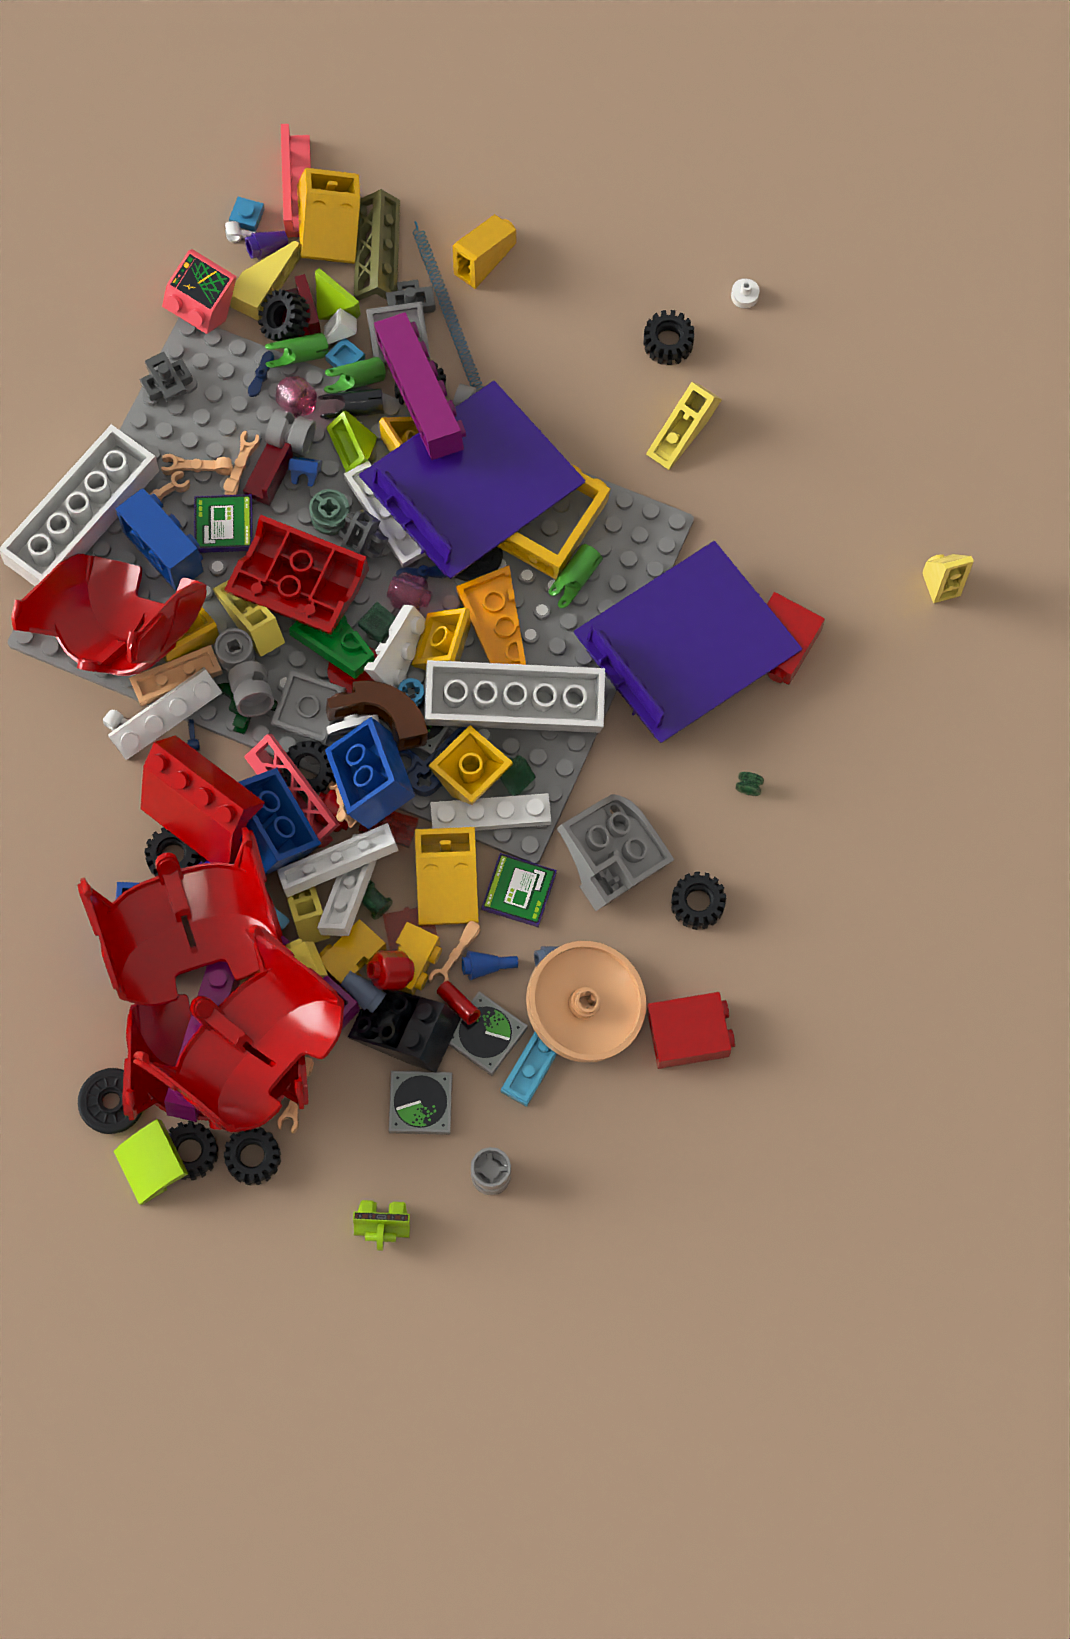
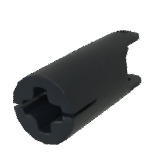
(356, 403)

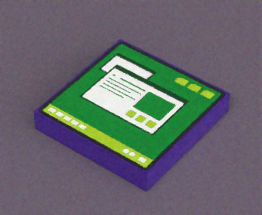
(223, 523)
(519, 890)

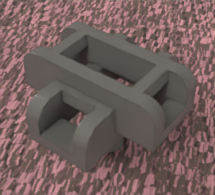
(412, 295)
(165, 373)
(367, 534)

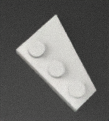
(400, 648)

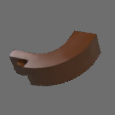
(389, 704)

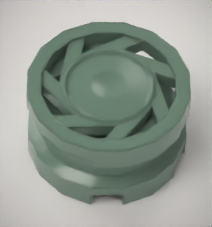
(329, 511)

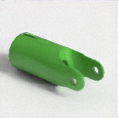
(299, 349)
(356, 375)
(576, 574)

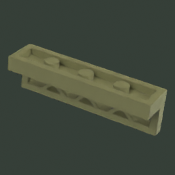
(382, 243)

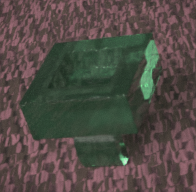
(377, 622)
(517, 776)

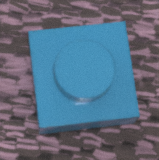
(247, 213)
(344, 353)

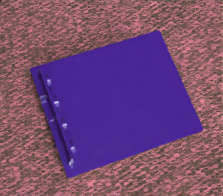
(478, 495)
(687, 641)

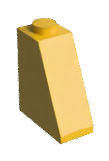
(483, 249)

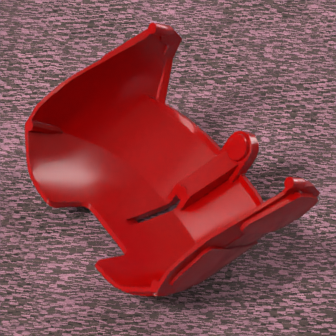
(97, 614)
(144, 929)
(278, 1013)
(160, 1034)

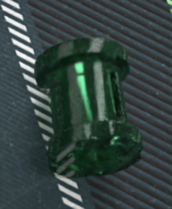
(375, 901)

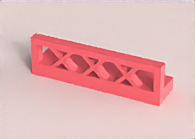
(295, 158)
(262, 761)

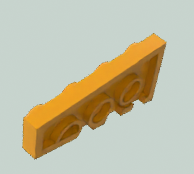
(494, 616)

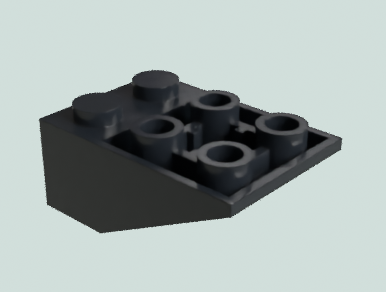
(407, 1029)

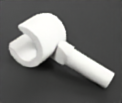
(234, 233)
(113, 719)

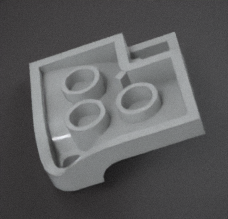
(613, 849)

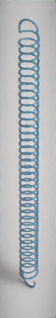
(448, 318)

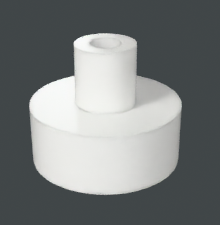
(745, 293)

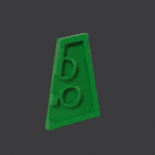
(341, 648)

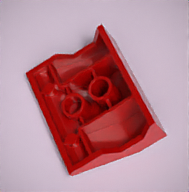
(298, 575)
(196, 800)

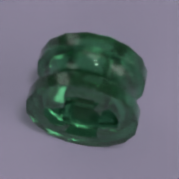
(749, 783)

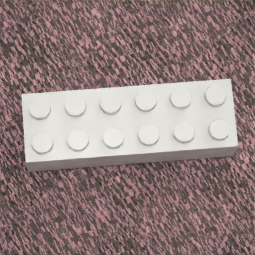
(79, 506)
(514, 696)

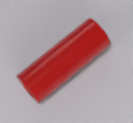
(458, 1002)

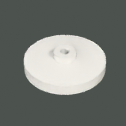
(349, 723)

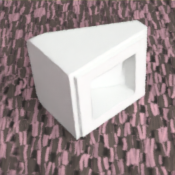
(340, 326)

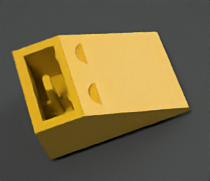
(328, 215)
(446, 876)

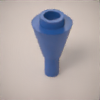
(482, 964)

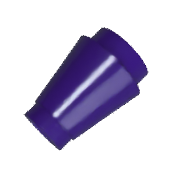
(265, 243)

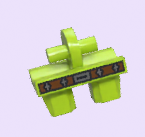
(381, 1226)

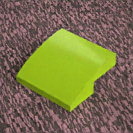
(150, 1161)

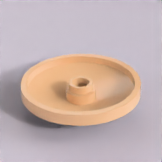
(586, 1001)

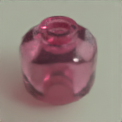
(296, 396)
(409, 590)

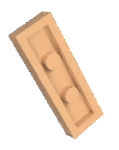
(161, 679)

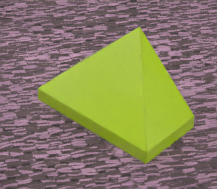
(333, 297)
(351, 440)

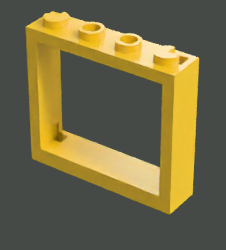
(546, 560)

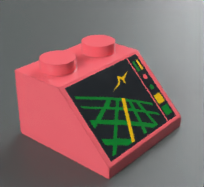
(200, 292)

